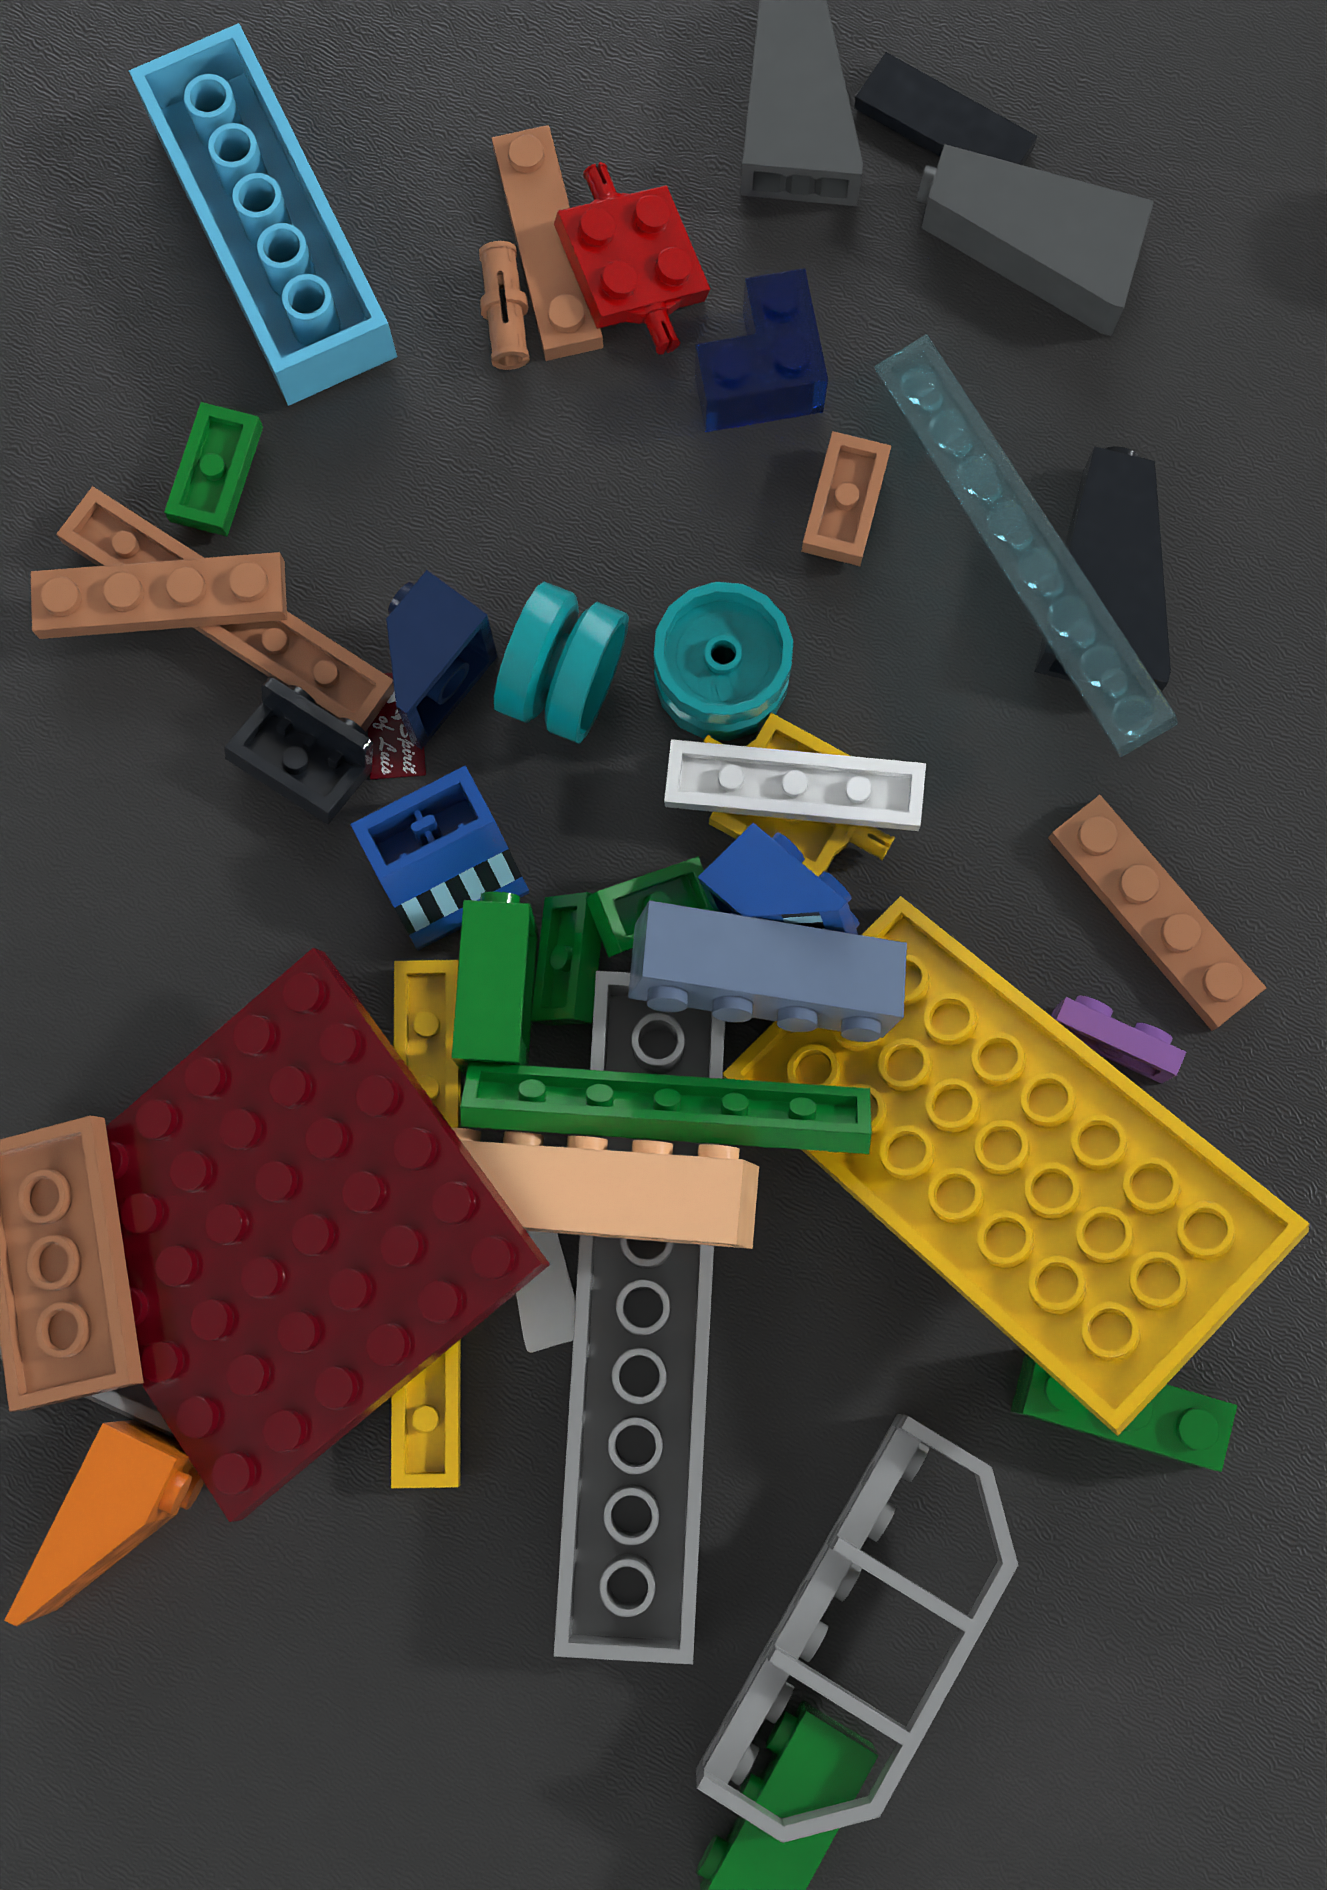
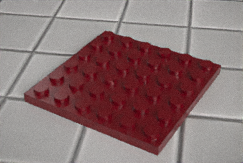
(298, 1234)

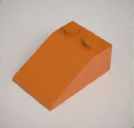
(119, 1498)

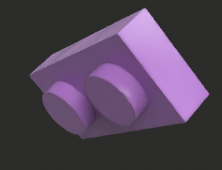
(1137, 1048)

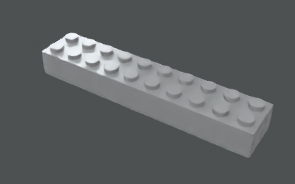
(637, 1388)

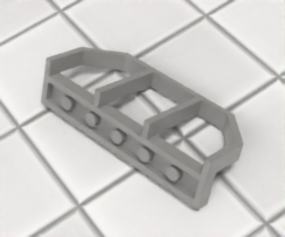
(802, 1632)

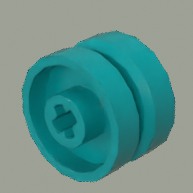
(754, 656)
(560, 662)

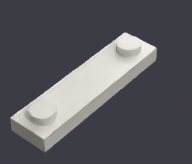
(795, 785)

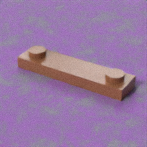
(533, 198)

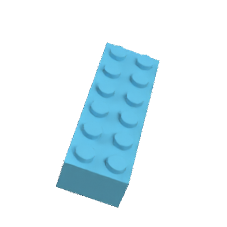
(264, 214)

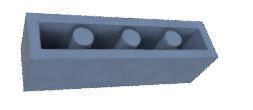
(767, 971)

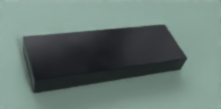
(937, 114)

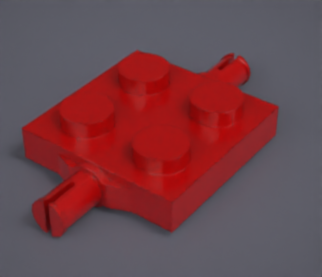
(631, 257)

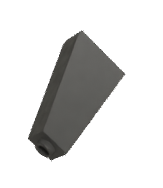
(799, 110)
(1039, 230)

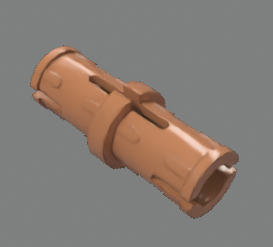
(499, 272)

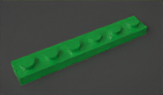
(667, 1107)

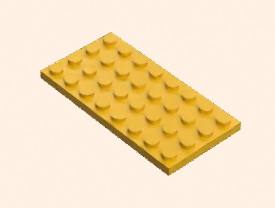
(1039, 1176)

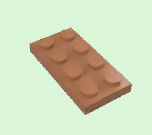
(63, 1268)

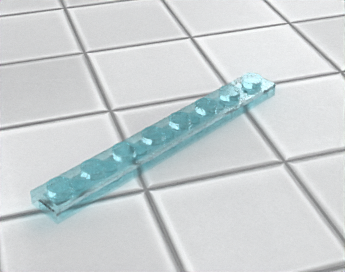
(1026, 548)

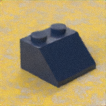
(436, 652)

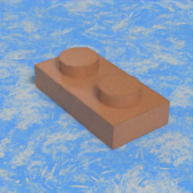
(846, 498)

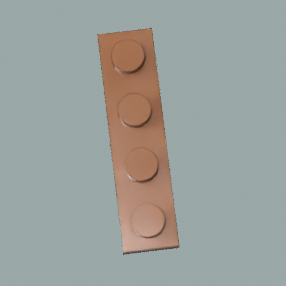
(158, 595)
(1156, 913)

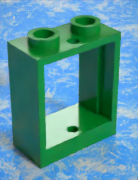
(495, 981)

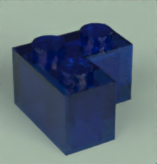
(774, 368)

